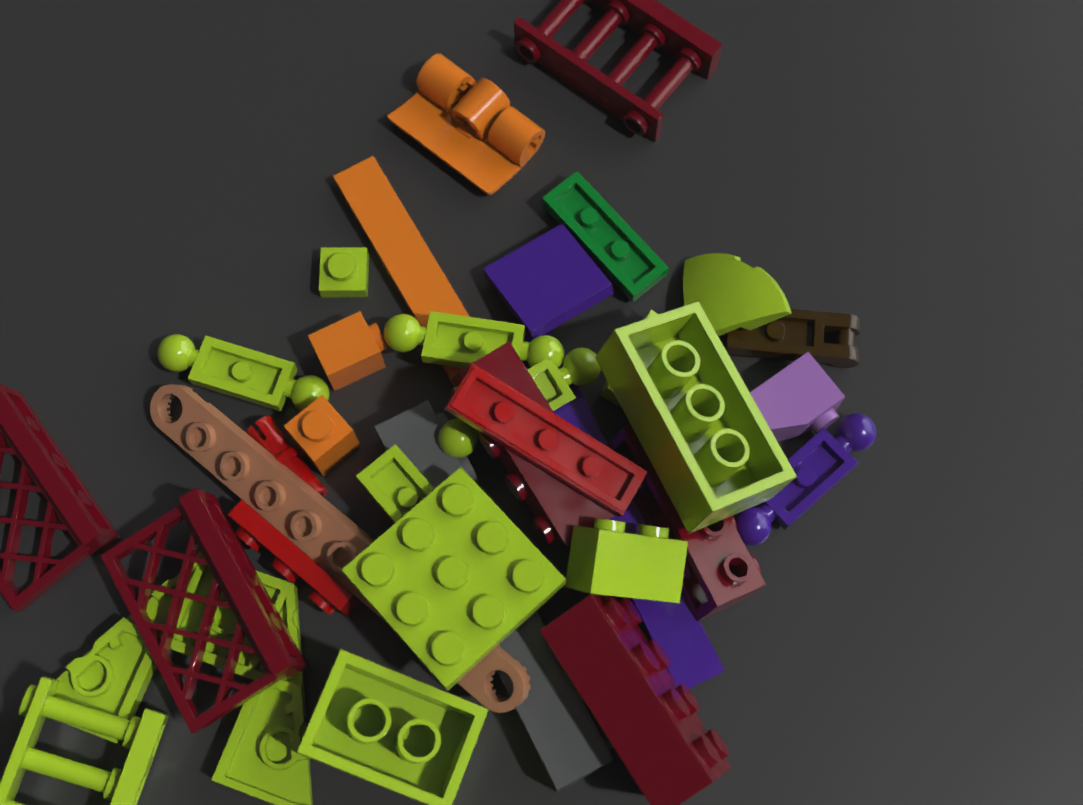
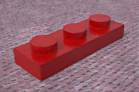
(292, 561)

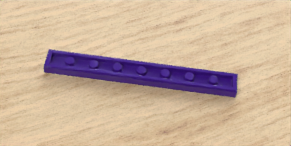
(668, 623)

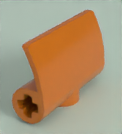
(468, 125)

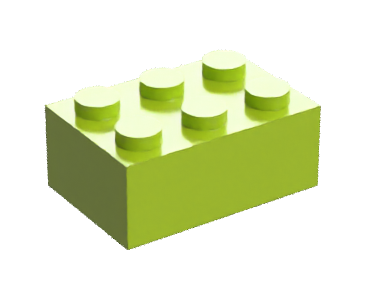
(393, 731)

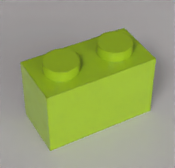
(625, 563)

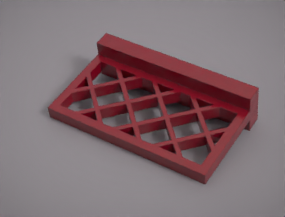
(65, 497)
(242, 589)

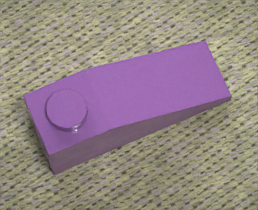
(798, 399)

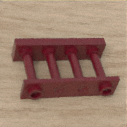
(658, 30)

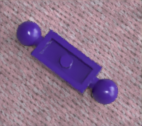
(818, 469)

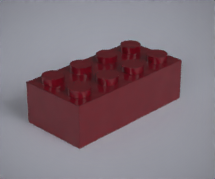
(637, 699)

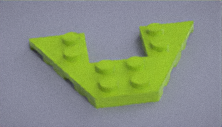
(270, 726)

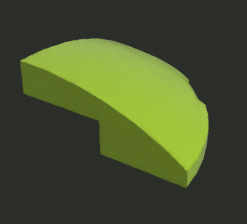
(732, 292)

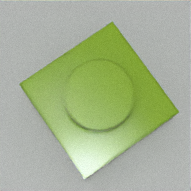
(344, 272)

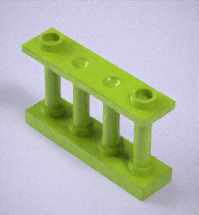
(120, 785)

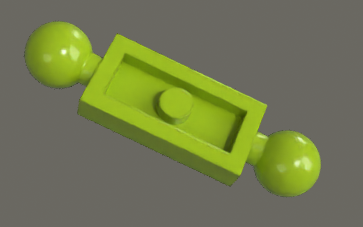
(465, 339)
(578, 368)
(240, 372)

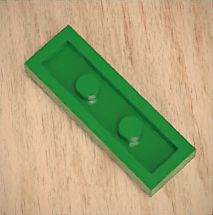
(605, 236)

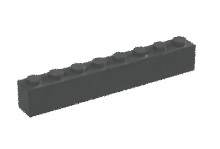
(554, 711)

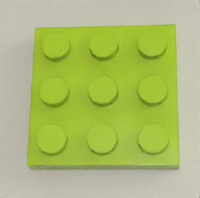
(454, 577)

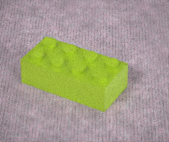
(694, 416)

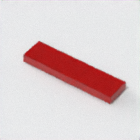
(546, 440)

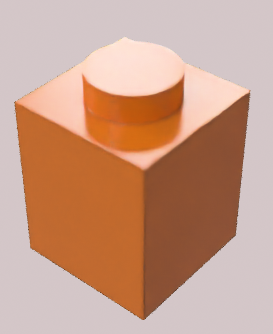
(349, 350)
(322, 435)

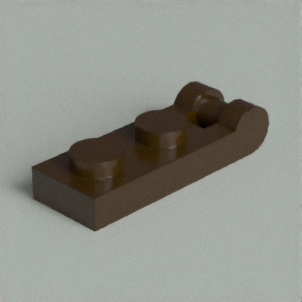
(798, 334)

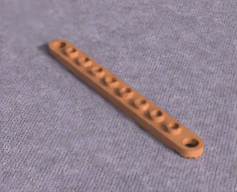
(299, 513)

